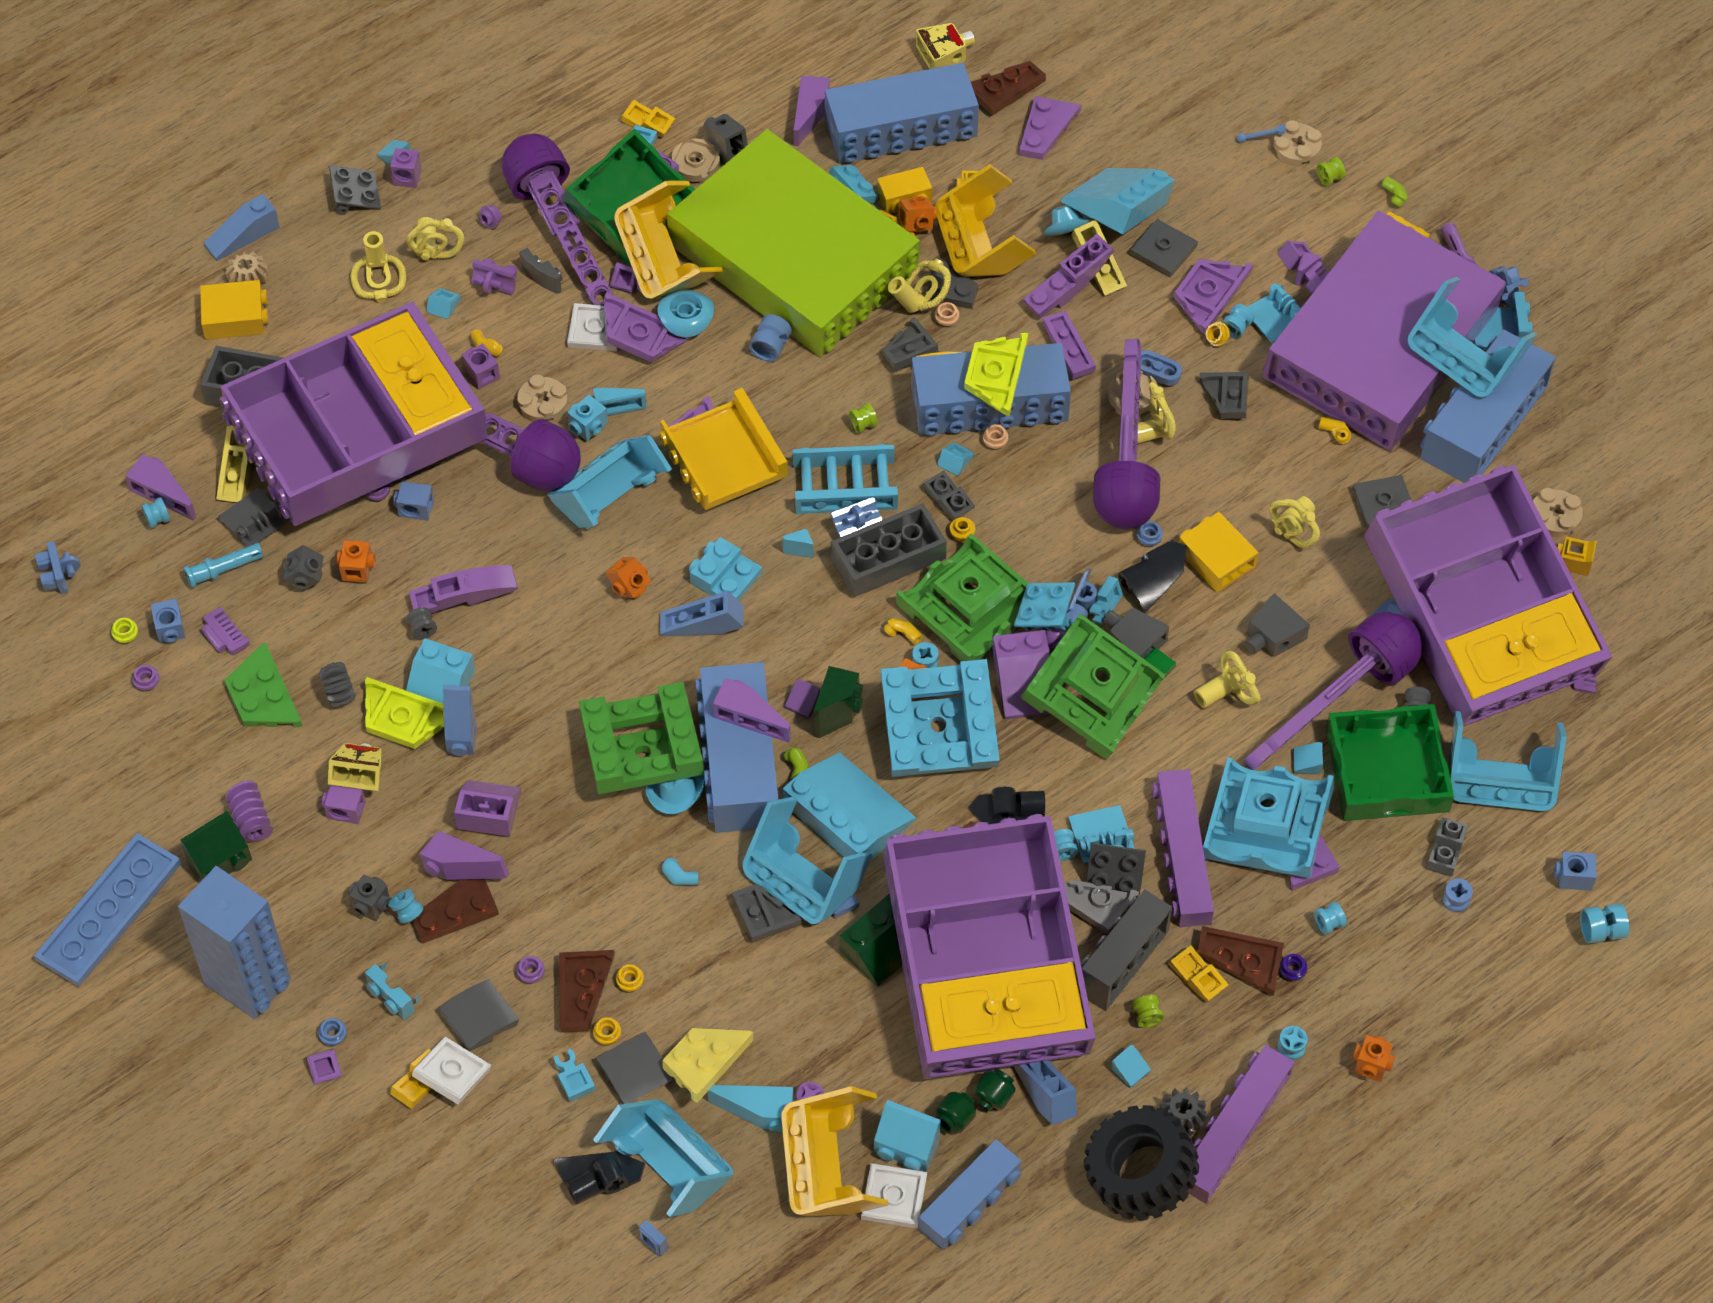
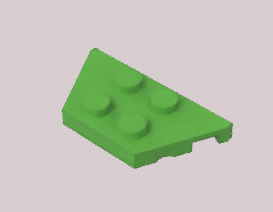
(260, 692)

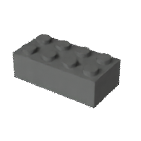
(228, 365)
(888, 549)
(1125, 948)

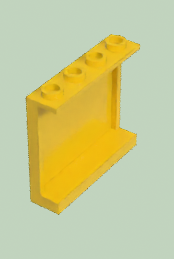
(724, 452)

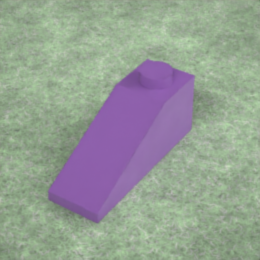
(809, 106)
(153, 480)
(746, 708)
(457, 859)

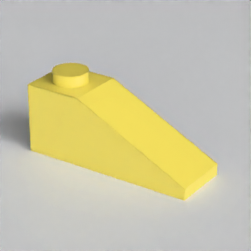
(1109, 276)
(234, 469)

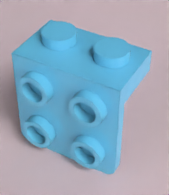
(1512, 319)

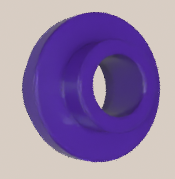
(1293, 960)

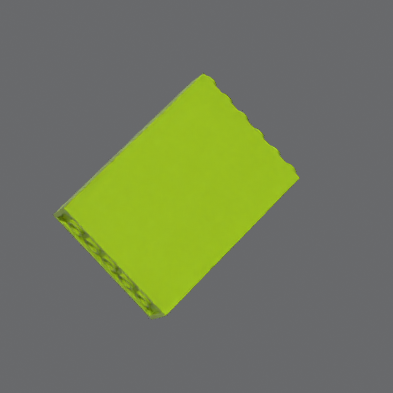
(793, 241)

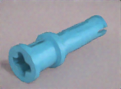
(211, 568)

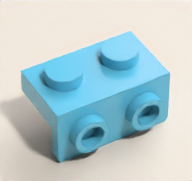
(851, 178)

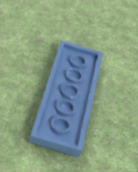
(107, 910)

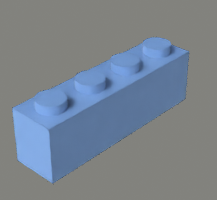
(970, 1194)

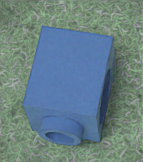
(414, 500)
(164, 613)
(1582, 862)

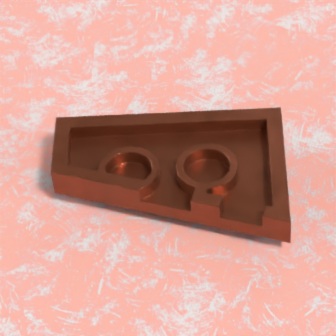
(1004, 88)
(456, 908)
(1242, 955)
(581, 986)

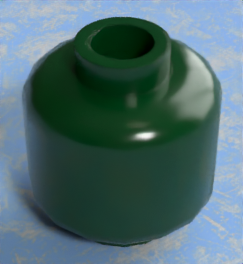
(994, 1090)
(955, 1112)

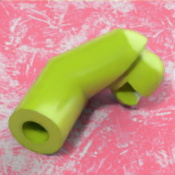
(1397, 189)

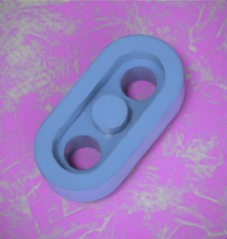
(1159, 368)

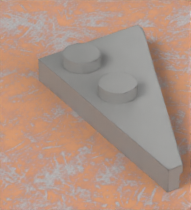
(1097, 903)

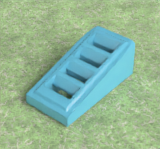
(620, 399)

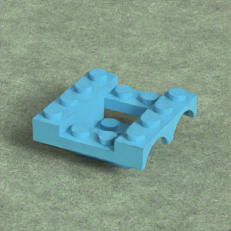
(969, 720)
(1258, 835)

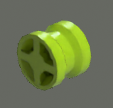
(1331, 171)
(863, 418)
(1148, 1011)

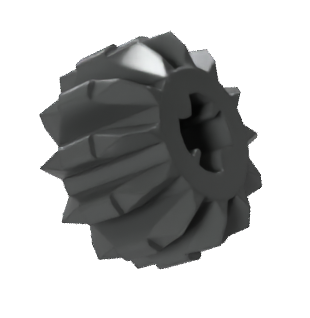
(337, 684)
(1183, 1101)

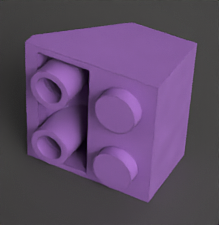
(487, 807)

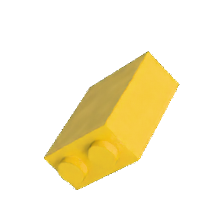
(233, 309)
(1218, 551)

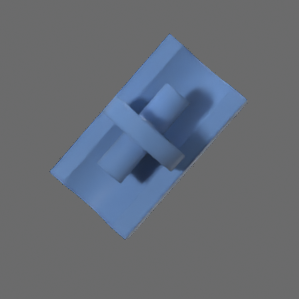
(1512, 280)
(856, 517)
(55, 578)

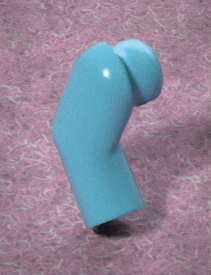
(677, 875)

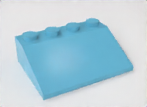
(1122, 196)
(846, 807)

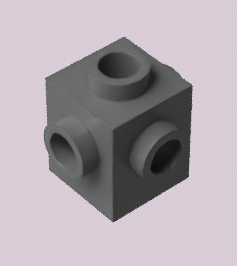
(303, 568)
(369, 897)

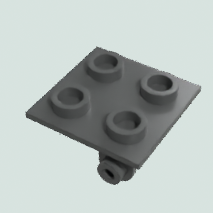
(353, 188)
(253, 518)
(1116, 867)

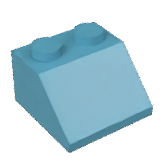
(439, 666)
(907, 1136)

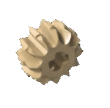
(247, 268)

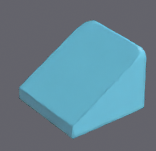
(387, 152)
(442, 303)
(955, 458)
(798, 544)
(1308, 758)
(1130, 1066)

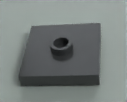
(1163, 248)
(1378, 495)

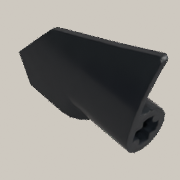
(1154, 573)
(1007, 803)
(598, 1173)

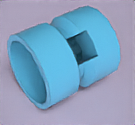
(1604, 923)

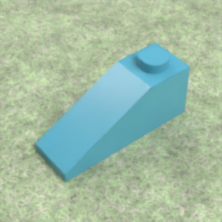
(753, 1103)

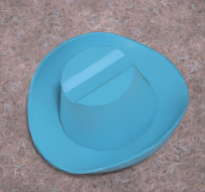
(1065, 220)
(686, 312)
(675, 795)

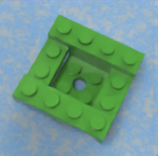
(989, 607)
(1074, 661)
(671, 748)

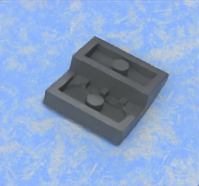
(478, 1015)
(634, 1068)

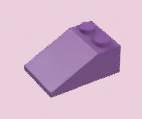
(1016, 663)

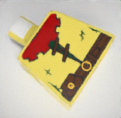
(943, 45)
(355, 767)

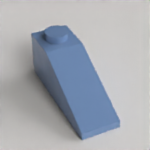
(243, 227)
(704, 616)
(459, 720)
(1049, 1091)

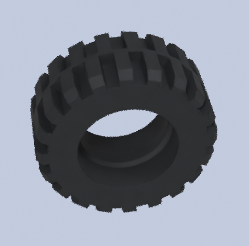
(1158, 1189)

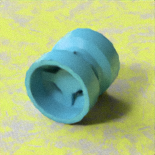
(1238, 320)

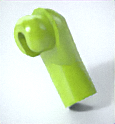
(798, 760)

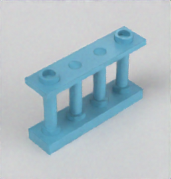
(836, 499)

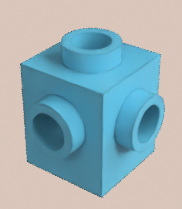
(587, 418)

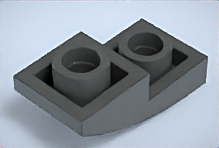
(541, 273)
(947, 496)
(1447, 846)

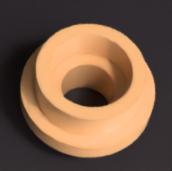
(947, 309)
(995, 431)

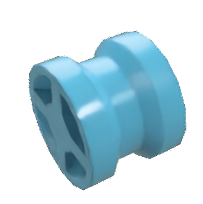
(155, 512)
(925, 649)
(1065, 845)
(405, 906)
(1330, 918)
(1294, 1036)

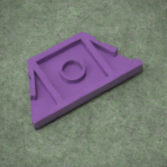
(1209, 290)
(637, 330)

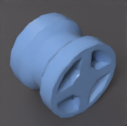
(1453, 900)

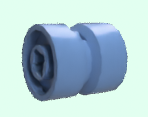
(770, 338)

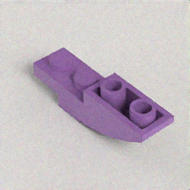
(1071, 278)
(465, 586)

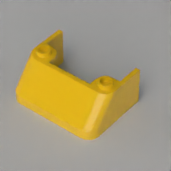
(964, 233)
(650, 246)
(813, 1154)

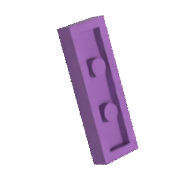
(1075, 353)

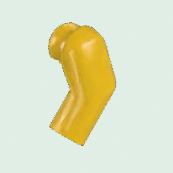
(492, 345)
(1337, 428)
(905, 627)

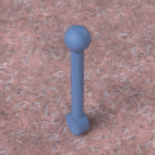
(1281, 129)

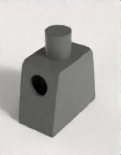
(726, 136)
(1275, 628)
(1137, 631)

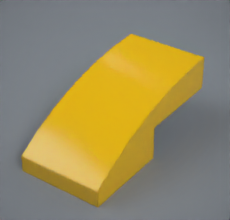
(652, 119)
(1197, 974)
(409, 1089)

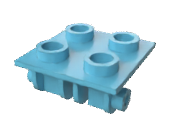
(1274, 312)
(1045, 606)
(1100, 827)

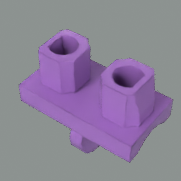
(494, 277)

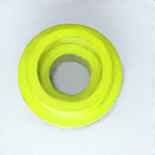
(122, 625)

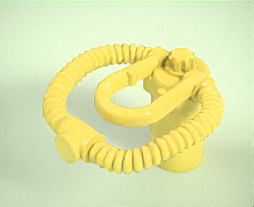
(426, 238)
(376, 257)
(910, 298)
(1157, 426)
(1292, 518)
(1228, 683)

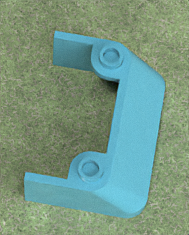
(1455, 354)
(609, 477)
(1506, 783)
(791, 877)
(670, 1149)

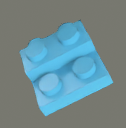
(724, 570)

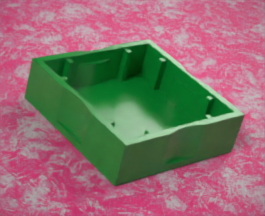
(621, 176)
(1389, 762)

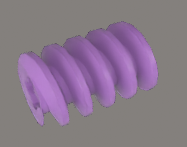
(249, 811)

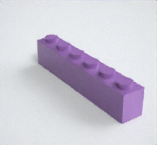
(1183, 847)
(1239, 1119)

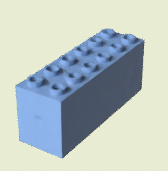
(901, 113)
(947, 407)
(1476, 428)
(735, 759)
(235, 942)

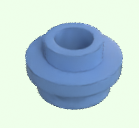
(1150, 528)
(332, 1025)

